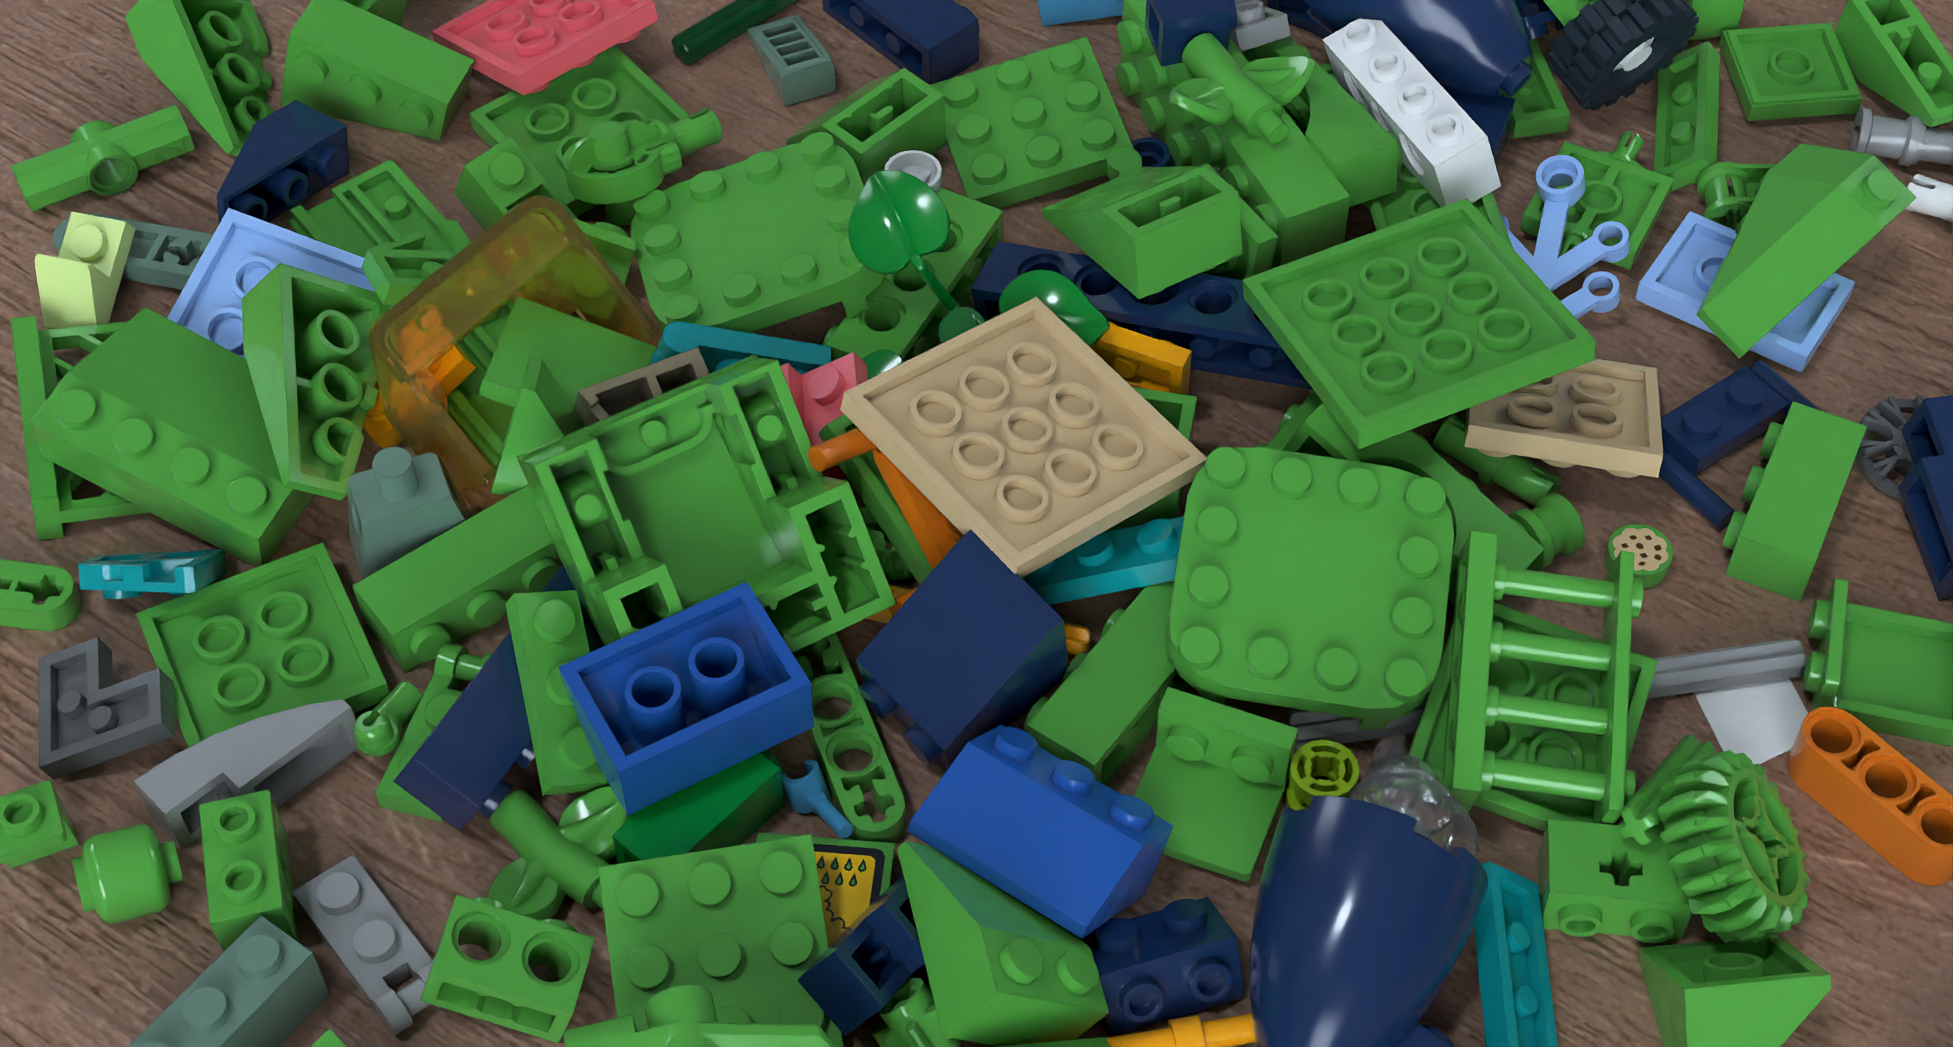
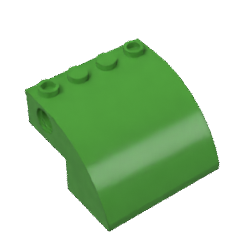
(706, 497)

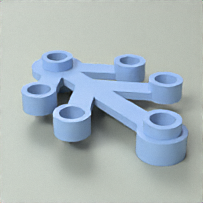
(1558, 270)

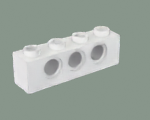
(1433, 131)

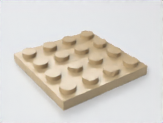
(1023, 436)

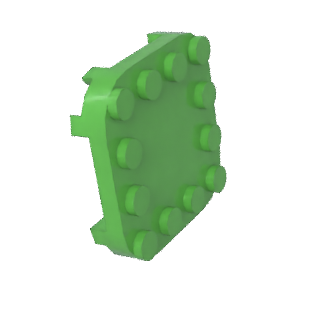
(755, 240)
(1311, 584)

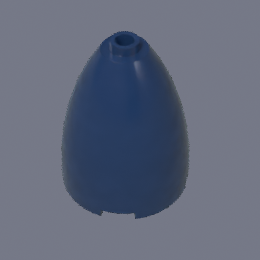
(1462, 43)
(1355, 925)

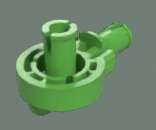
(632, 158)

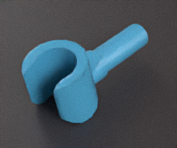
(812, 795)

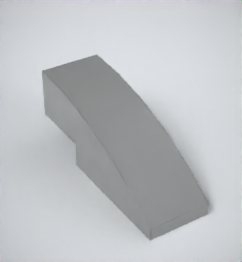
(266, 753)

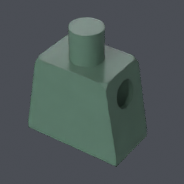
(400, 507)

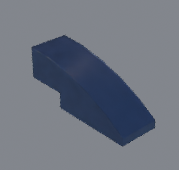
(1929, 488)
(867, 961)

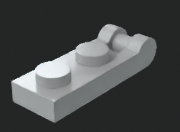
(367, 940)

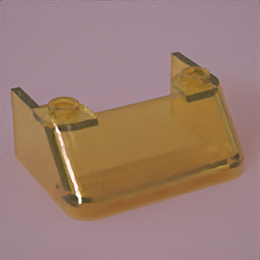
(527, 254)

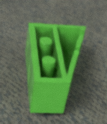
(372, 71)

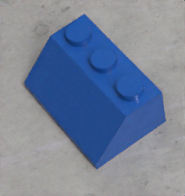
(688, 697)
(1043, 830)

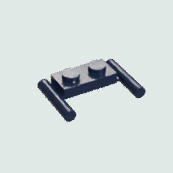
(1717, 425)

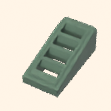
(793, 59)

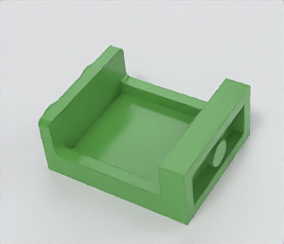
(1882, 667)

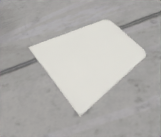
(1754, 717)

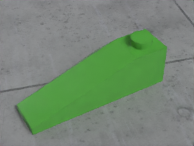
(209, 60)
(1798, 232)
(311, 373)

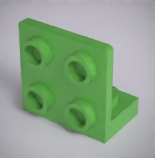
(1216, 781)

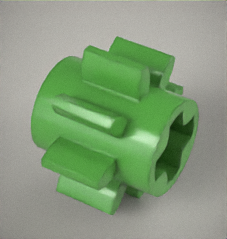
(912, 1019)

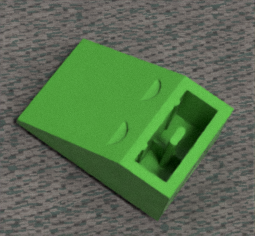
(1154, 225)

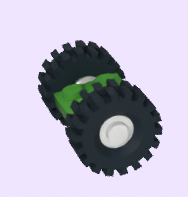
(1616, 45)

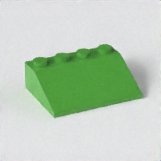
(174, 433)

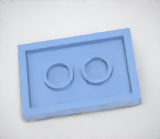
(1687, 267)

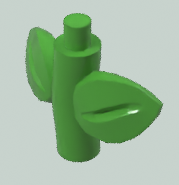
(1246, 94)
(552, 855)

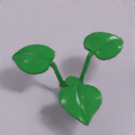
(905, 219)

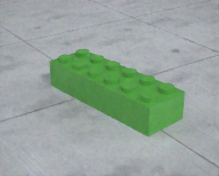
(1278, 181)

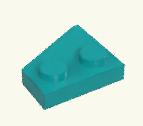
(135, 573)

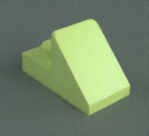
(86, 275)

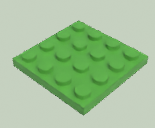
(1417, 322)

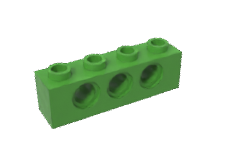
(903, 309)

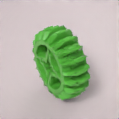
(1733, 847)

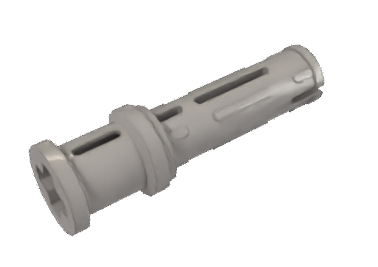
(1900, 139)

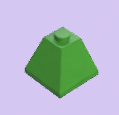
(1731, 992)

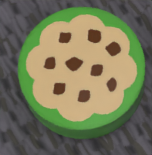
(1650, 548)

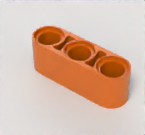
(1847, 786)

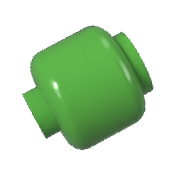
(126, 873)

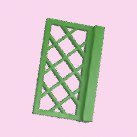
(37, 379)

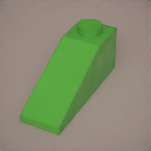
(1898, 57)

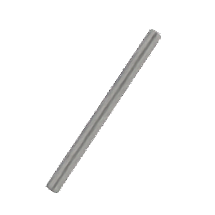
(1672, 676)

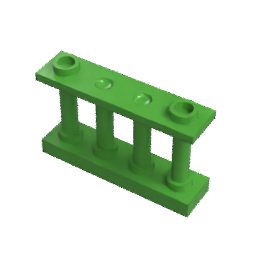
(1476, 704)

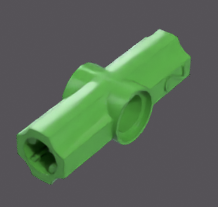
(103, 158)

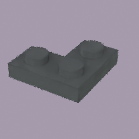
(90, 718)

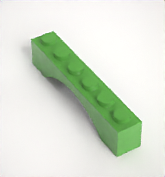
(1340, 129)

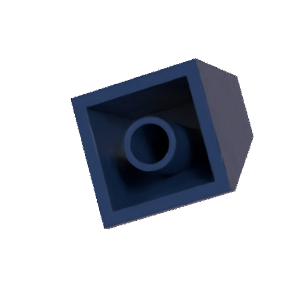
(963, 654)

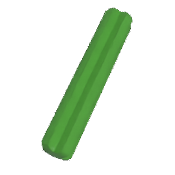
(1641, 812)

